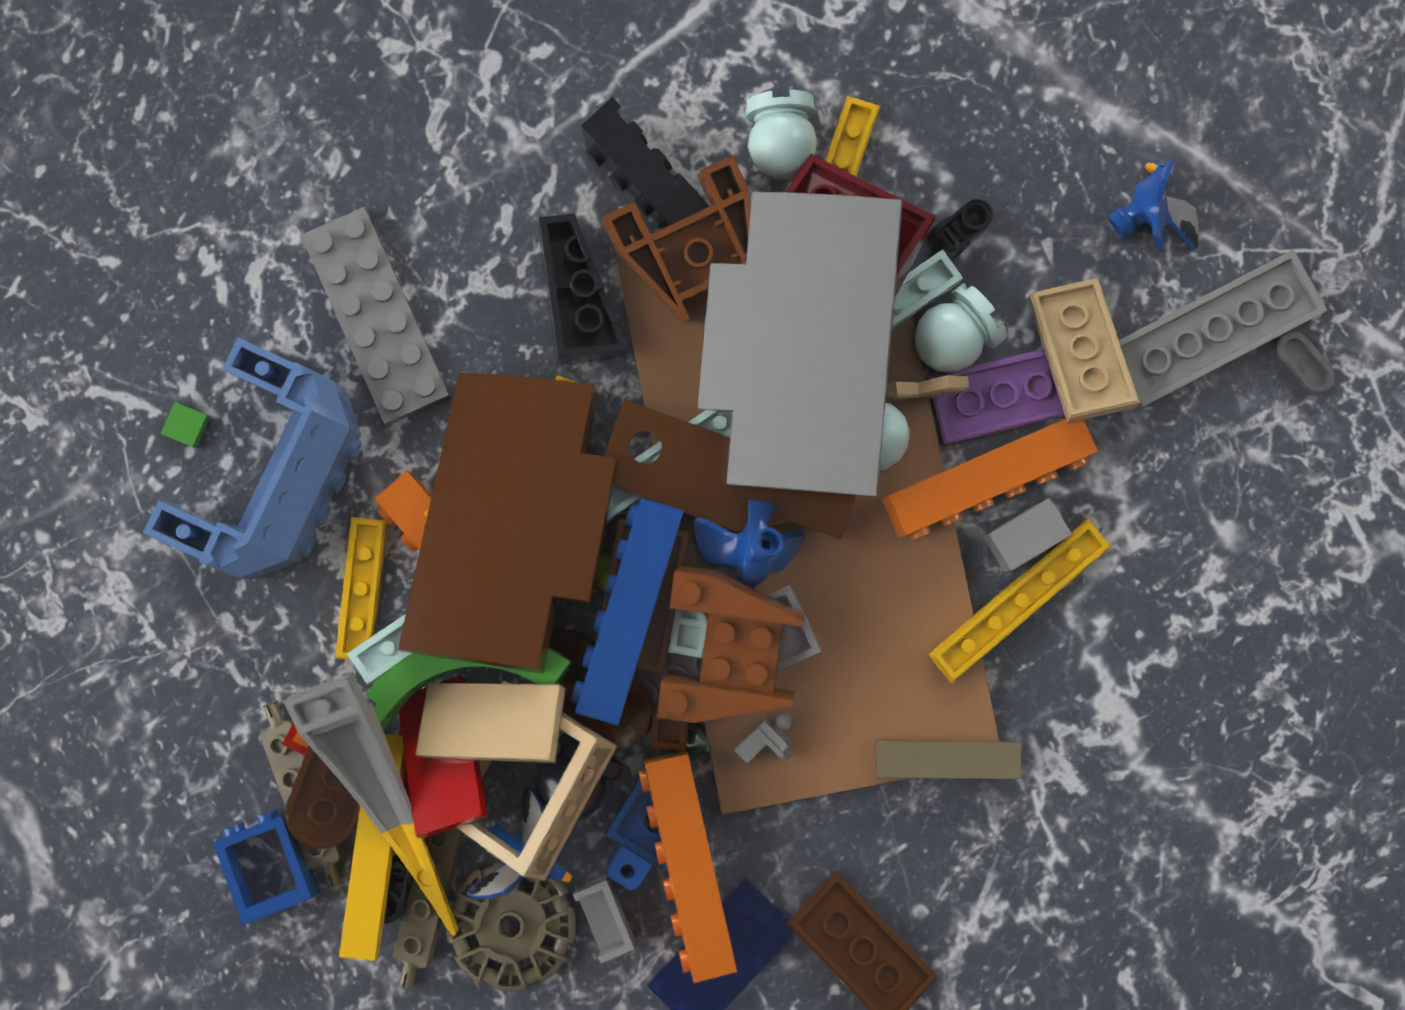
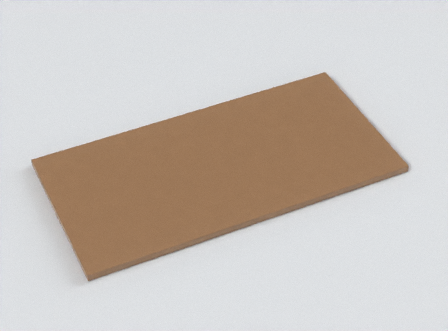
(867, 596)

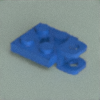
(634, 840)

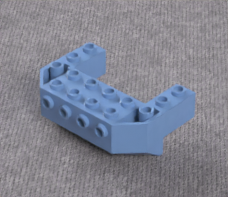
(295, 484)

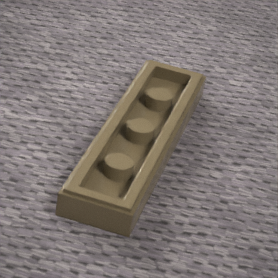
(948, 759)

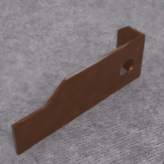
(694, 477)

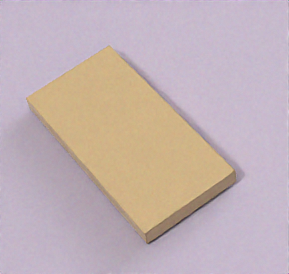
(1083, 350)
(491, 722)

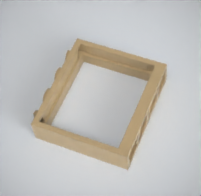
(561, 810)

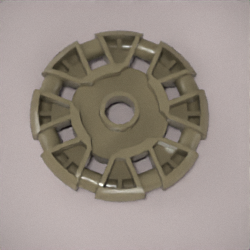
(512, 948)

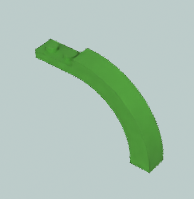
(418, 670)

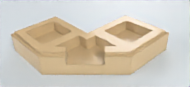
(930, 388)

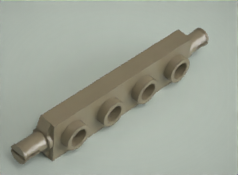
(285, 767)
(420, 920)

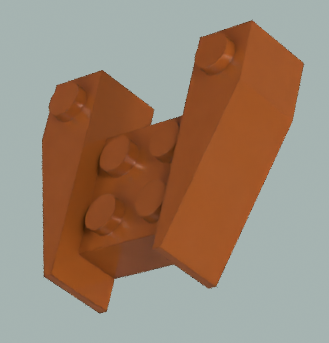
(679, 257)
(738, 649)

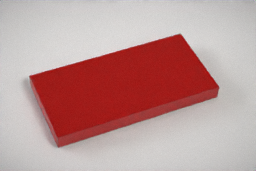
(441, 790)

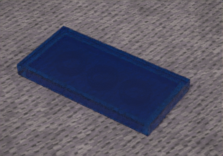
(756, 935)

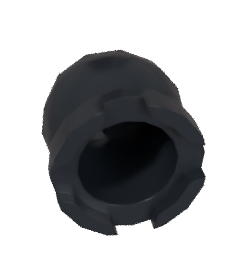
(551, 774)

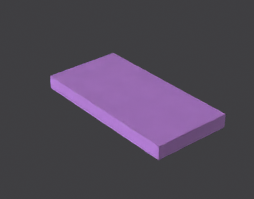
(1000, 398)

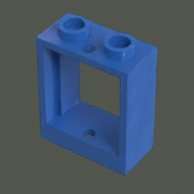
(304, 878)

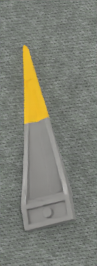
(352, 744)

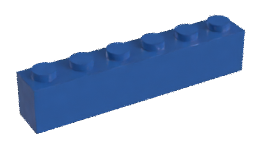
(628, 611)

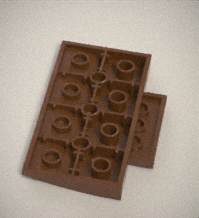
(509, 522)

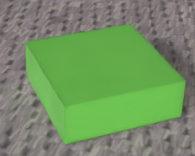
(185, 425)

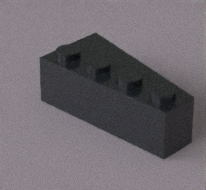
(637, 168)
(578, 306)

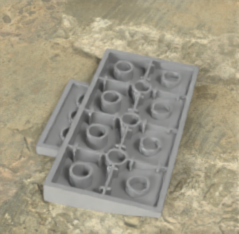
(805, 342)

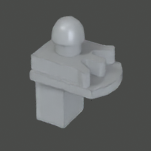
(768, 733)

